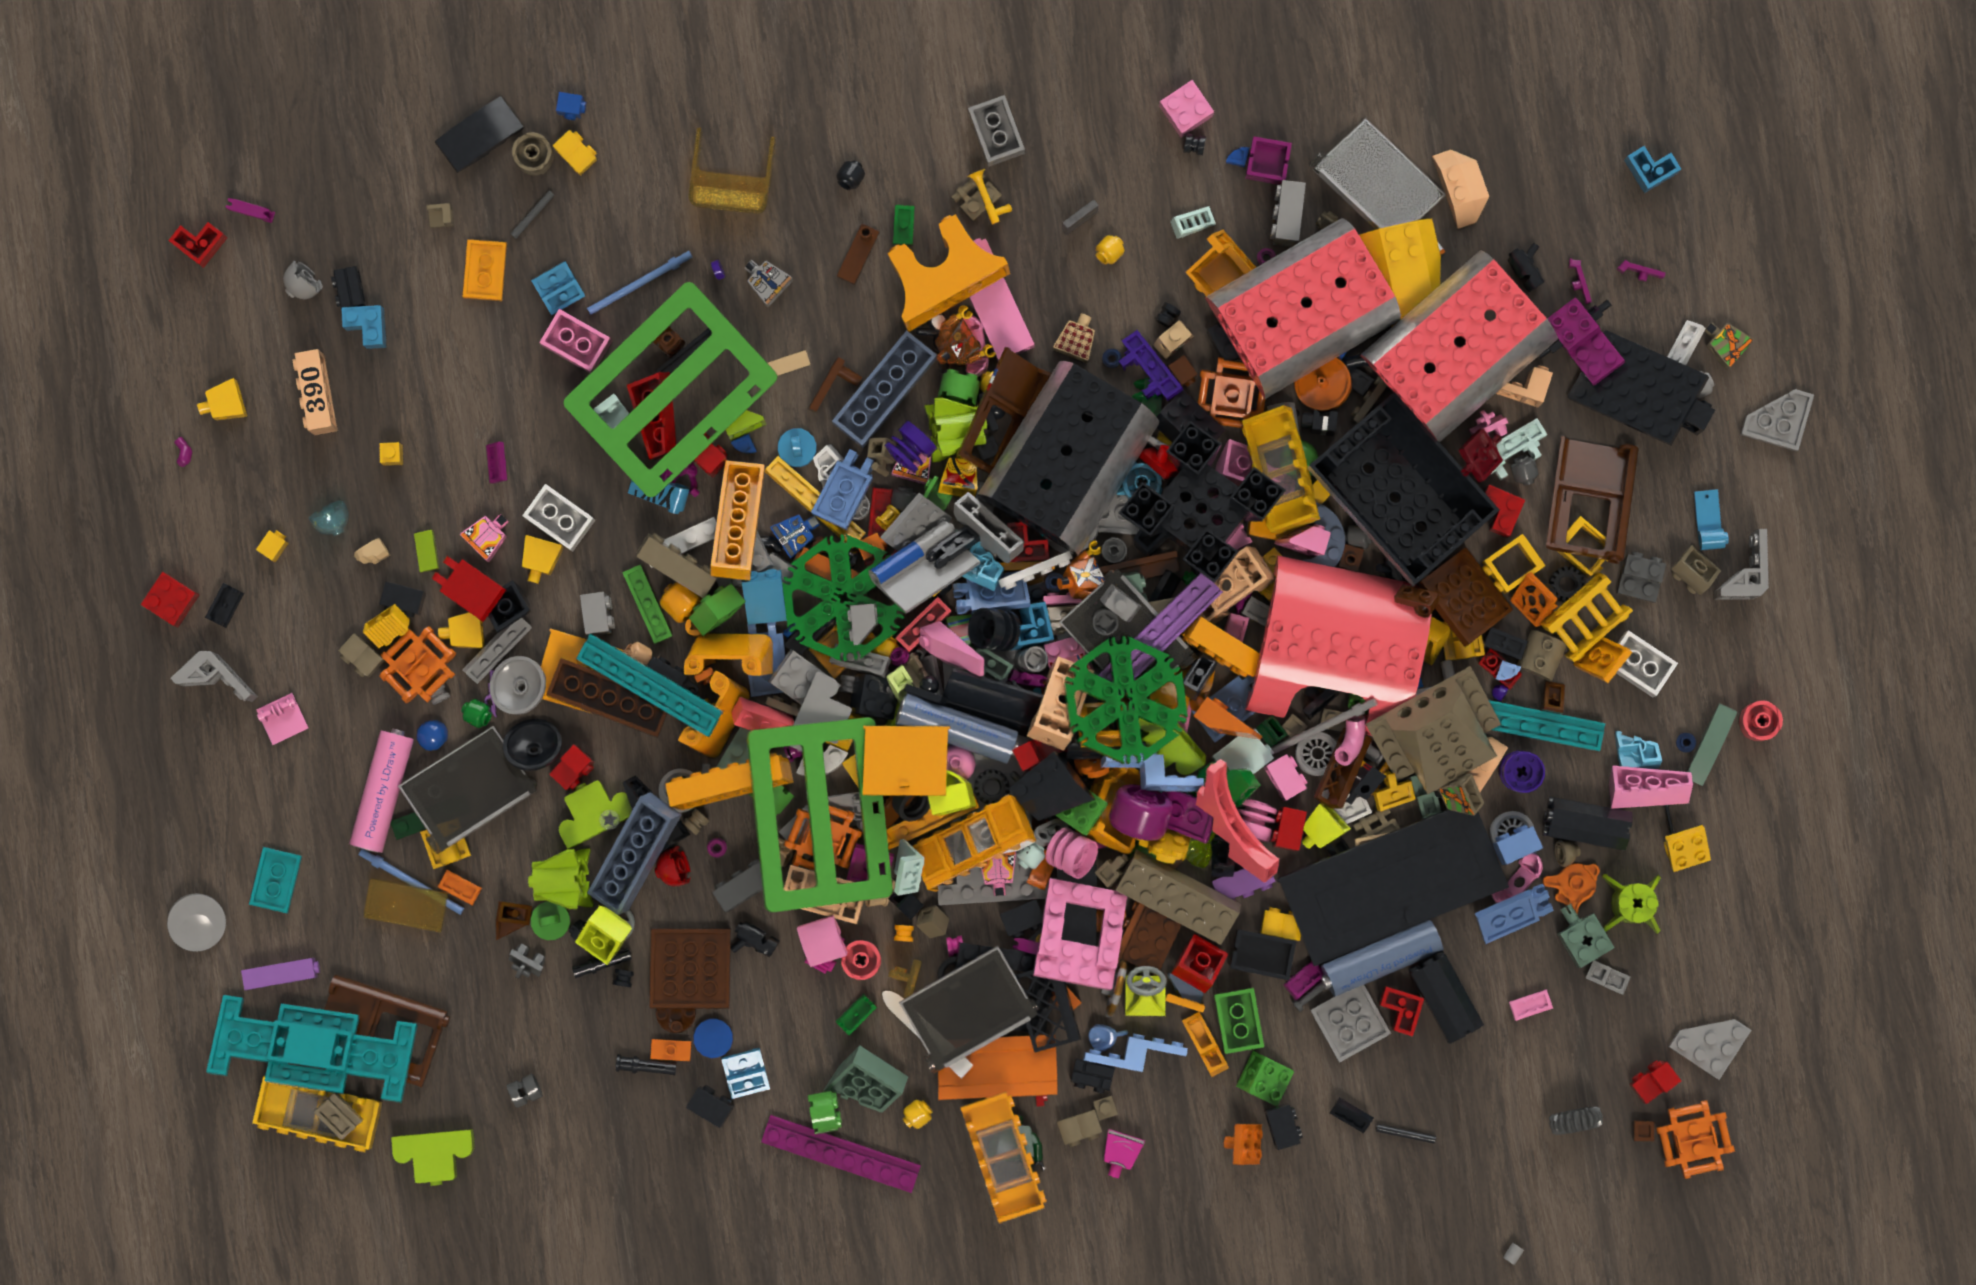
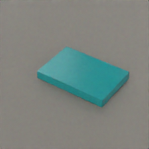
(275, 880)

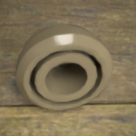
(1566, 852)

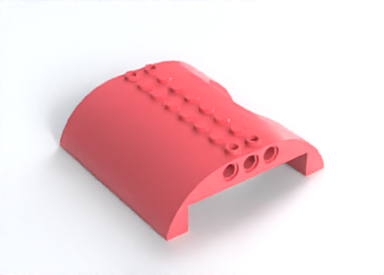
(1338, 635)

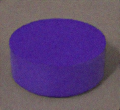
(717, 269)

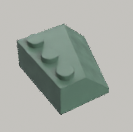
(867, 1080)

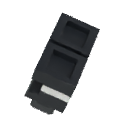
(1320, 424)

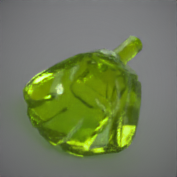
(1199, 852)

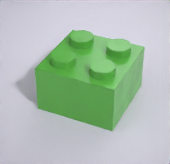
(716, 609)

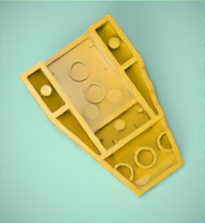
(1407, 259)

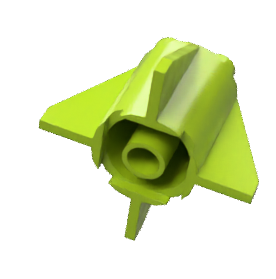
(949, 426)
(562, 879)
(1623, 903)

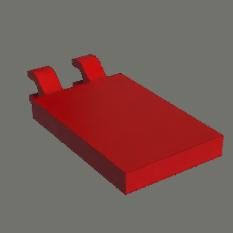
(470, 588)

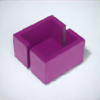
(1267, 160)

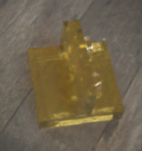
(900, 974)

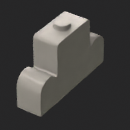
(993, 532)
(819, 706)

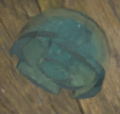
(331, 518)

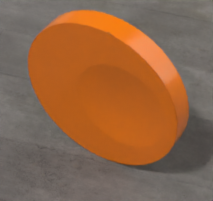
(1325, 387)

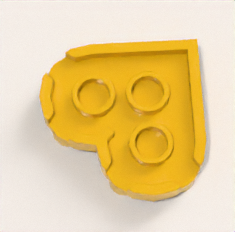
(1168, 848)

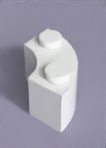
(832, 760)

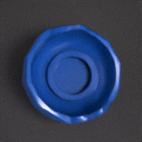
(432, 735)

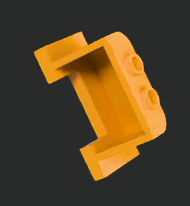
(1219, 265)

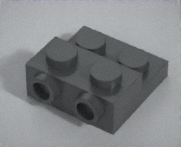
(1641, 577)

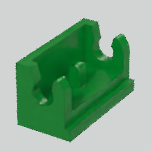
(856, 1014)

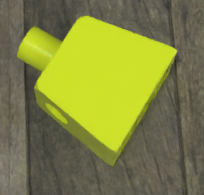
(1323, 827)

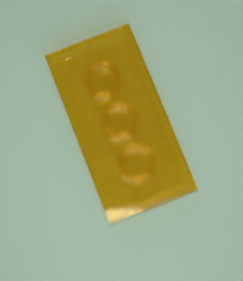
(405, 905)

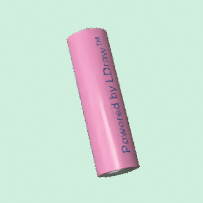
(381, 791)

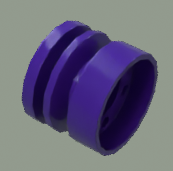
(910, 447)
(1532, 767)

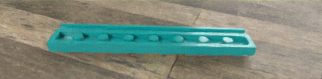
(649, 685)
(1548, 726)

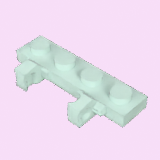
(1523, 440)

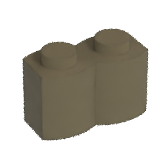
(361, 655)
(1080, 1127)

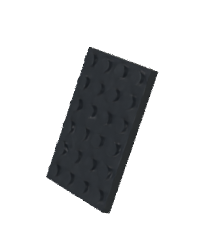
(1644, 392)

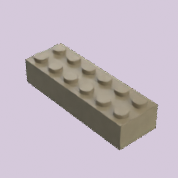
(1178, 897)

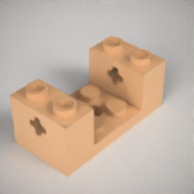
(1534, 389)
(1246, 574)
(1051, 721)
(802, 878)

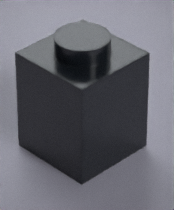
(906, 903)

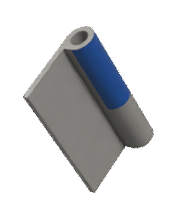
(913, 579)

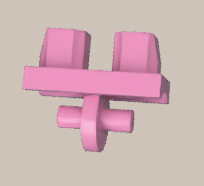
(1490, 422)

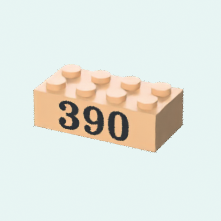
(315, 391)

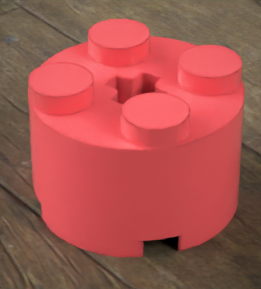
(1764, 710)
(860, 971)

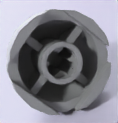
(300, 282)

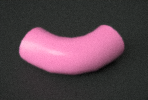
(1352, 740)

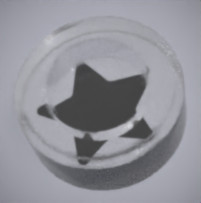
(609, 819)

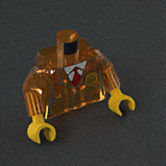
(957, 341)

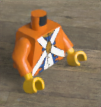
(1082, 574)

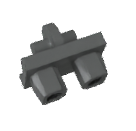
(524, 965)

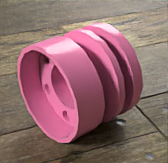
(1255, 817)
(1071, 852)

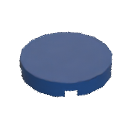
(713, 1038)

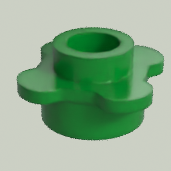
(1188, 577)

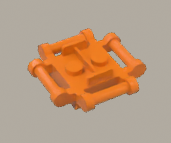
(1231, 394)
(418, 665)
(838, 832)
(1695, 1139)

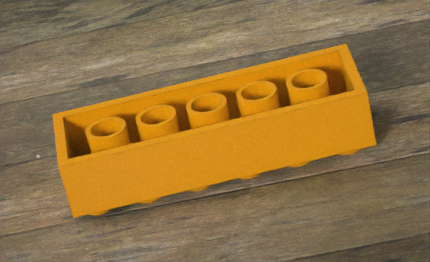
(737, 520)
(723, 783)

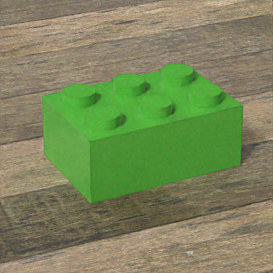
(1238, 1020)

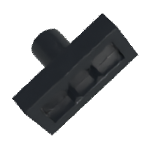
(1319, 700)

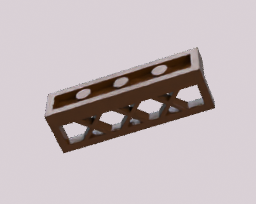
(1147, 566)
(1345, 778)

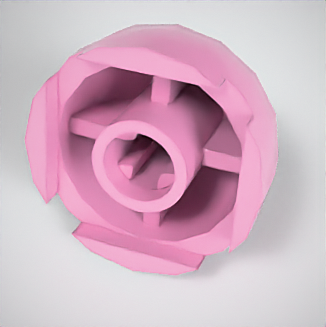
(960, 761)

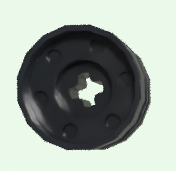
(994, 629)

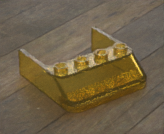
(727, 190)

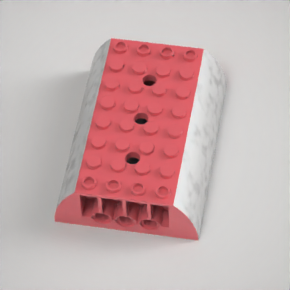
(1303, 335)
(1465, 374)

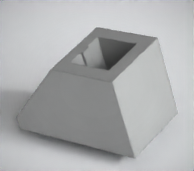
(863, 620)

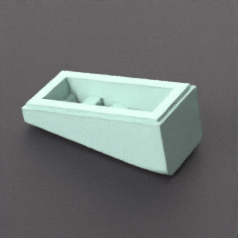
(1177, 227)

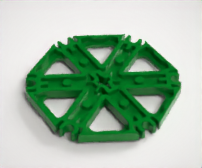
(829, 609)
(1127, 717)

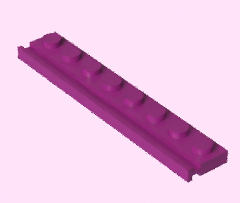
(841, 1153)

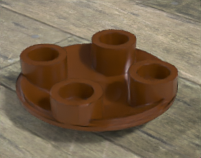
(675, 1019)

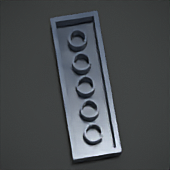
(884, 389)
(634, 853)

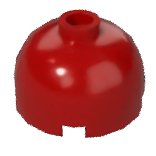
(673, 867)

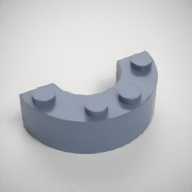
(1336, 541)

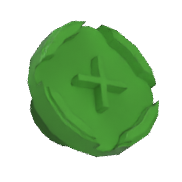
(550, 921)

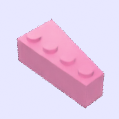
(1648, 787)

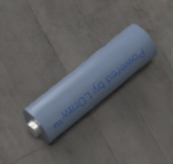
(965, 729)
(1381, 958)

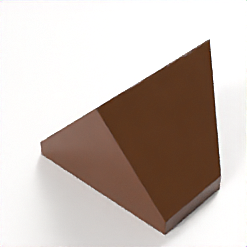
(511, 918)

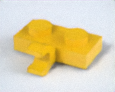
(1394, 793)

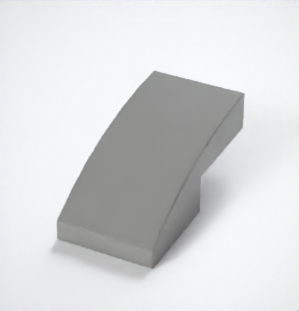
(1608, 977)

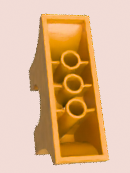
(939, 288)

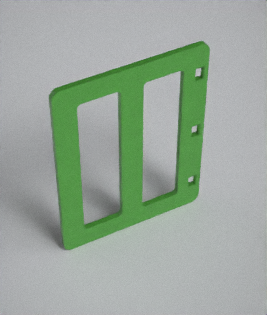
(616, 440)
(827, 889)

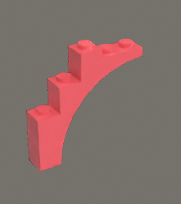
(1228, 824)

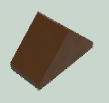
(1553, 698)

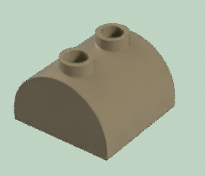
(1695, 571)
(1542, 655)

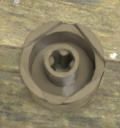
(528, 144)

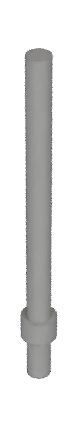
(1357, 710)

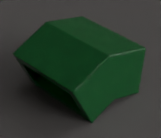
(1271, 731)

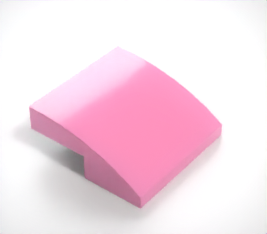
(821, 941)

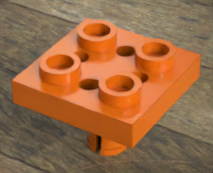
(1245, 1144)

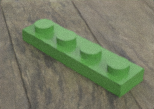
(647, 604)

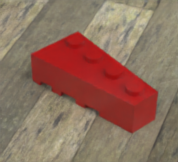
(660, 433)

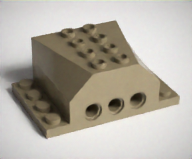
(1438, 732)

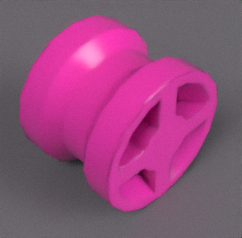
(952, 944)

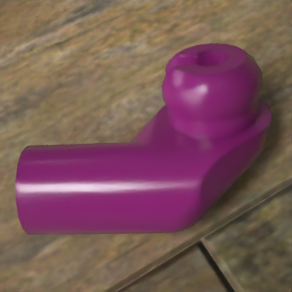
(185, 452)

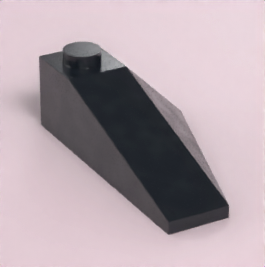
(636, 788)

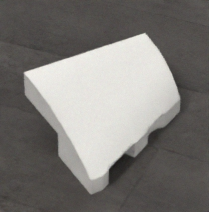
(825, 462)

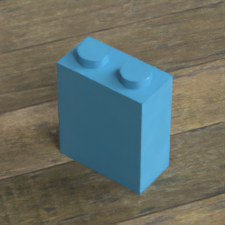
(764, 597)

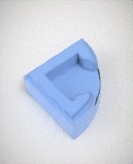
(1507, 670)

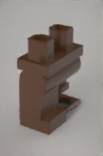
(669, 342)

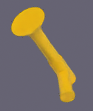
(992, 212)

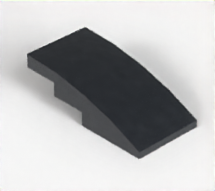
(479, 134)

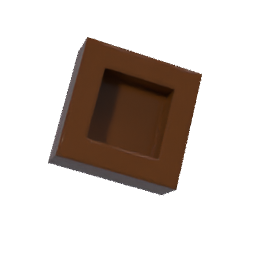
(1643, 1130)

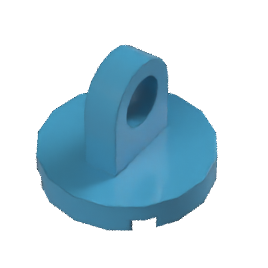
(797, 447)

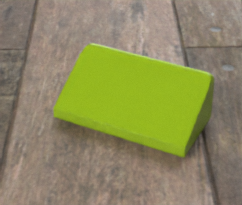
(426, 551)

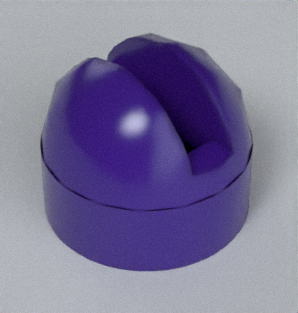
(1499, 692)

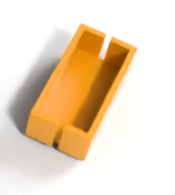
(1223, 646)

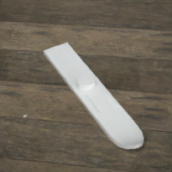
(892, 1002)

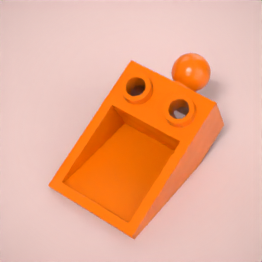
(1215, 716)

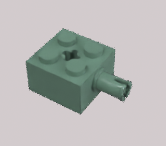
(1573, 936)

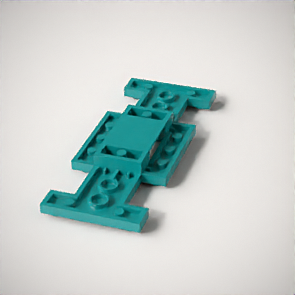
(314, 1040)

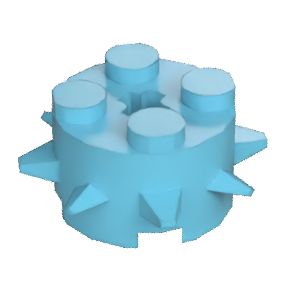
(1138, 472)

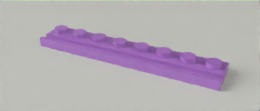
(1171, 622)

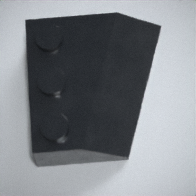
(1051, 788)

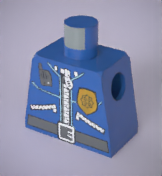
(795, 534)

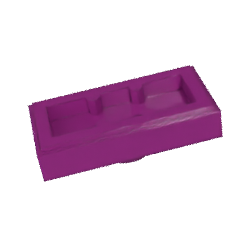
(496, 462)
(1303, 980)

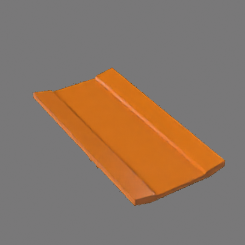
(1004, 1067)

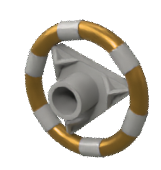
(1115, 993)

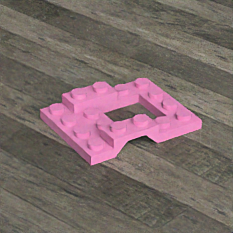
(1077, 961)

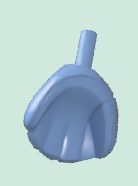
(1104, 1037)

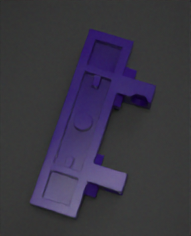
(1142, 354)

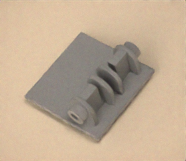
(848, 802)

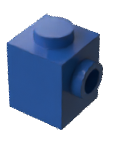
(570, 105)

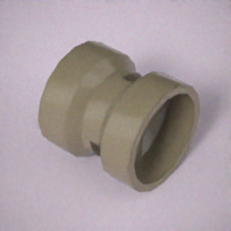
(695, 821)

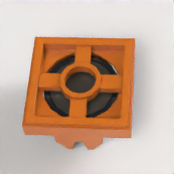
(1533, 598)

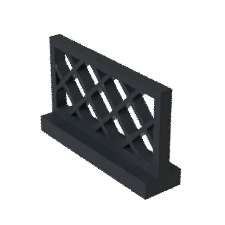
(1065, 1009)

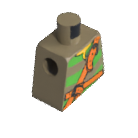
(1727, 343)
(1461, 795)

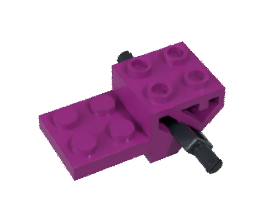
(1584, 340)

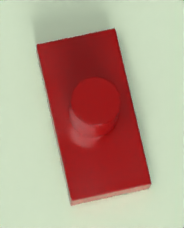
(1159, 461)

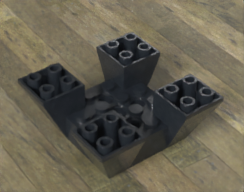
(1166, 514)

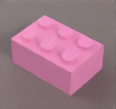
(575, 341)

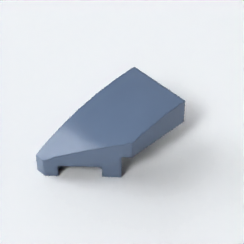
(1185, 990)

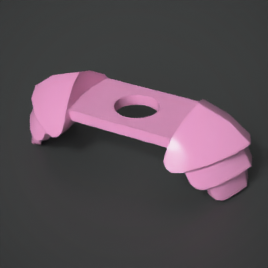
(976, 327)
(1530, 870)

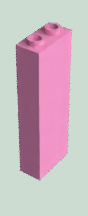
(1000, 315)

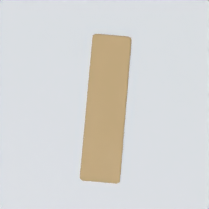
(790, 362)

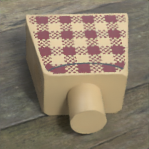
(1076, 339)

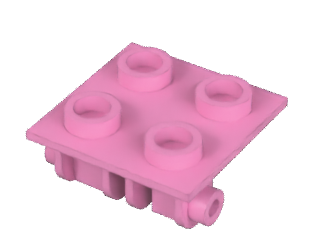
(282, 719)

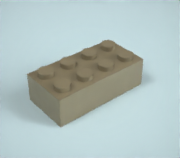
(676, 565)

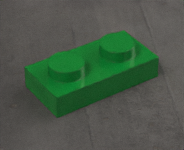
(903, 225)

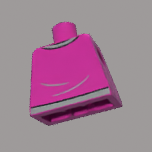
(1121, 1151)

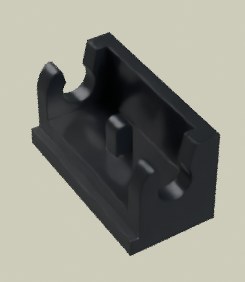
(224, 605)
(1505, 643)
(1220, 862)

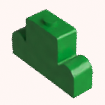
(1240, 783)

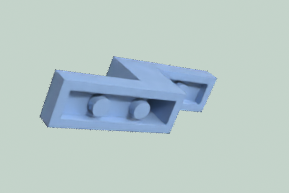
(1153, 775)
(1135, 1052)

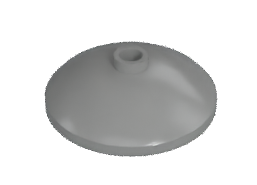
(507, 684)

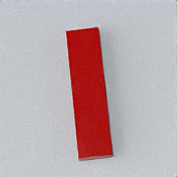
(880, 500)

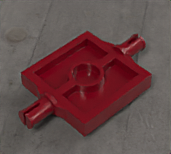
(1481, 455)

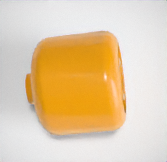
(679, 602)

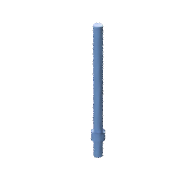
(673, 263)
(377, 861)

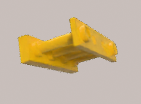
(1570, 608)

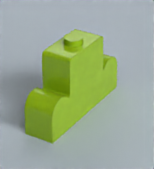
(1180, 750)
(586, 807)
(433, 1153)

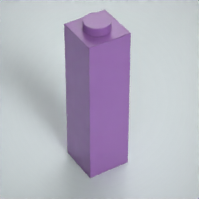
(280, 973)

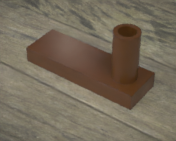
(858, 254)
(836, 370)

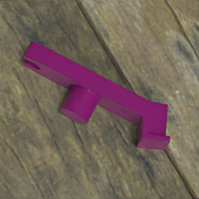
(250, 210)
(1643, 271)
(1581, 283)
(1027, 679)
(1026, 945)

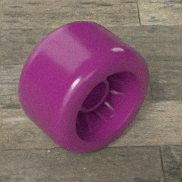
(1140, 812)

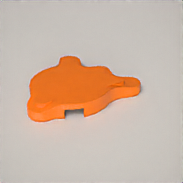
(1574, 884)

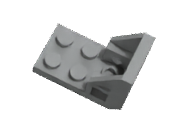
(1739, 585)
(197, 673)

